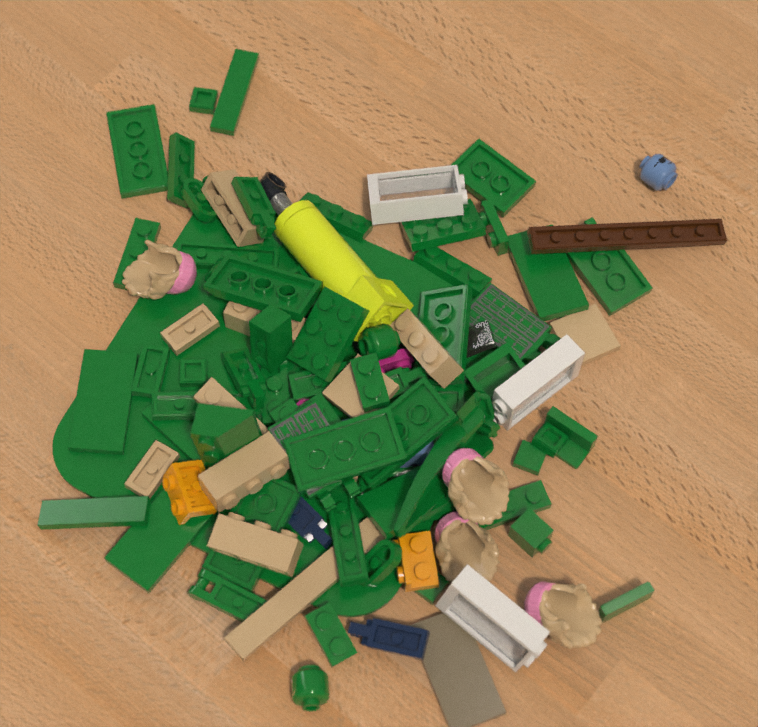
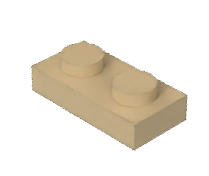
(190, 329)
(150, 470)

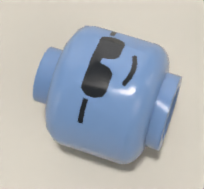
(658, 172)

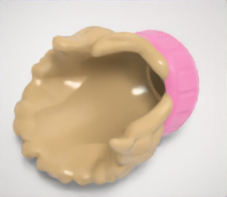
(160, 272)
(475, 486)
(464, 543)
(564, 612)

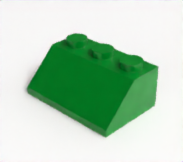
(222, 431)

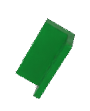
(580, 438)

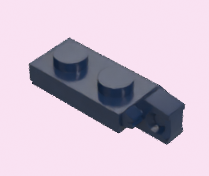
(309, 524)
(391, 637)

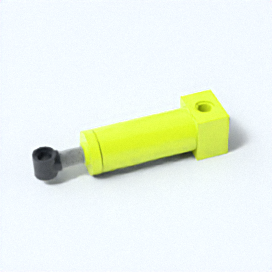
(330, 258)

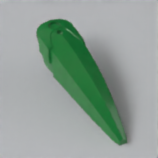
(469, 431)

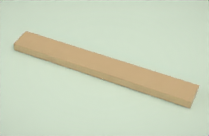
(293, 598)

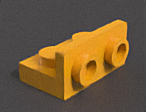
(185, 491)
(418, 562)

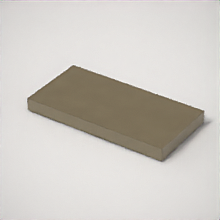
(459, 674)

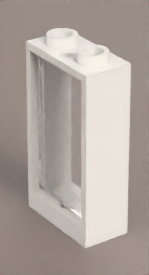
(416, 194)
(537, 382)
(493, 619)

